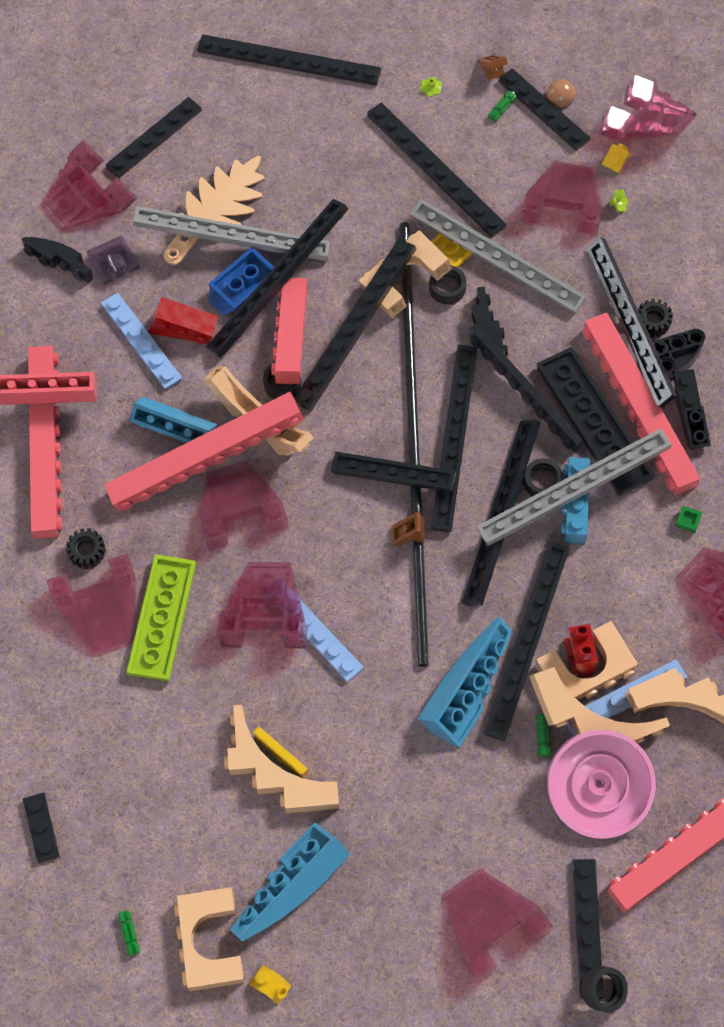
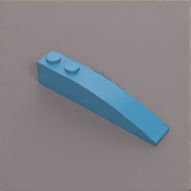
(459, 695)
(302, 872)

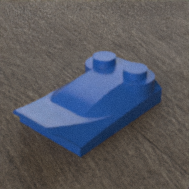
(238, 281)

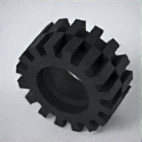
(662, 310)
(77, 540)

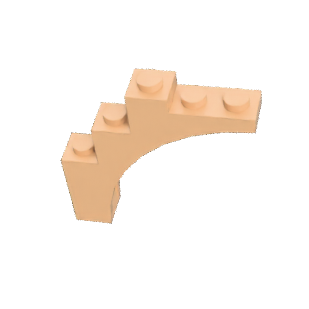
(240, 401)
(669, 690)
(560, 706)
(299, 793)

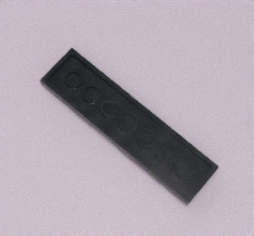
(590, 414)

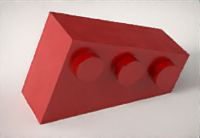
(182, 322)

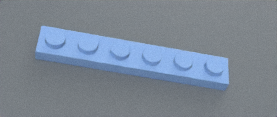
(142, 341)
(330, 647)
(616, 701)

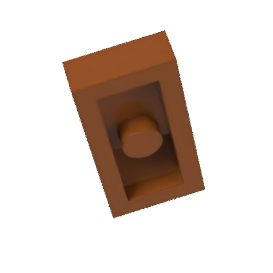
(493, 66)
(408, 529)

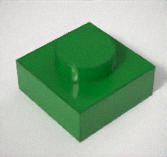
(688, 519)

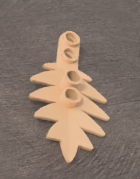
(218, 202)

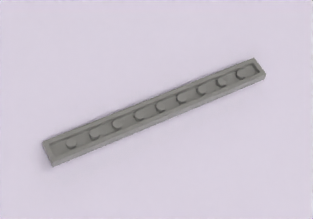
(222, 232)
(498, 256)
(574, 487)

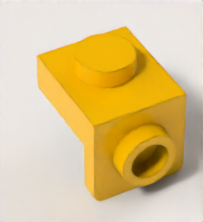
(616, 157)
(270, 984)

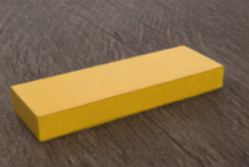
(280, 753)

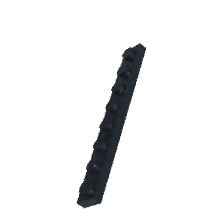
(528, 392)

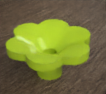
(431, 86)
(619, 200)

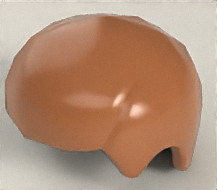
(561, 93)

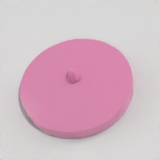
(601, 783)

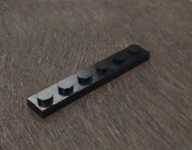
(544, 109)
(153, 137)
(393, 472)
(587, 920)

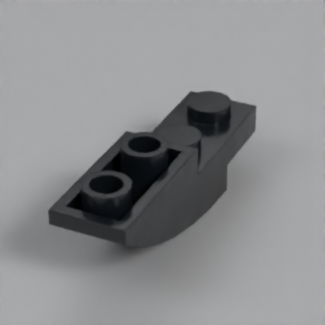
(54, 253)
(485, 320)
(690, 409)

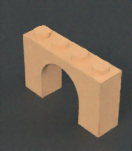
(427, 256)
(617, 659)
(192, 911)

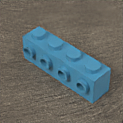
(169, 420)
(575, 512)

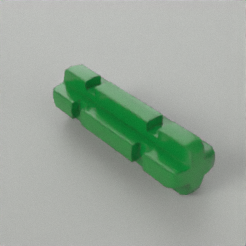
(502, 106)
(543, 736)
(128, 933)

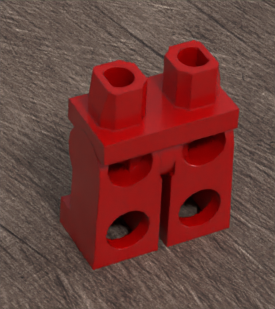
(581, 650)

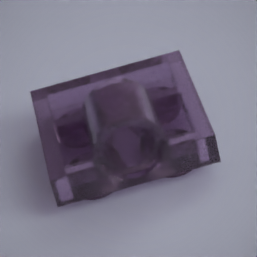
(113, 260)

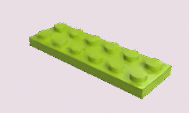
(161, 618)

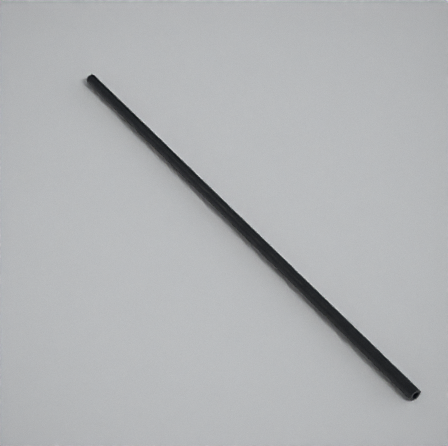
(414, 458)

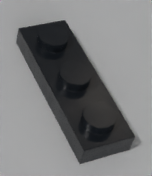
(41, 827)

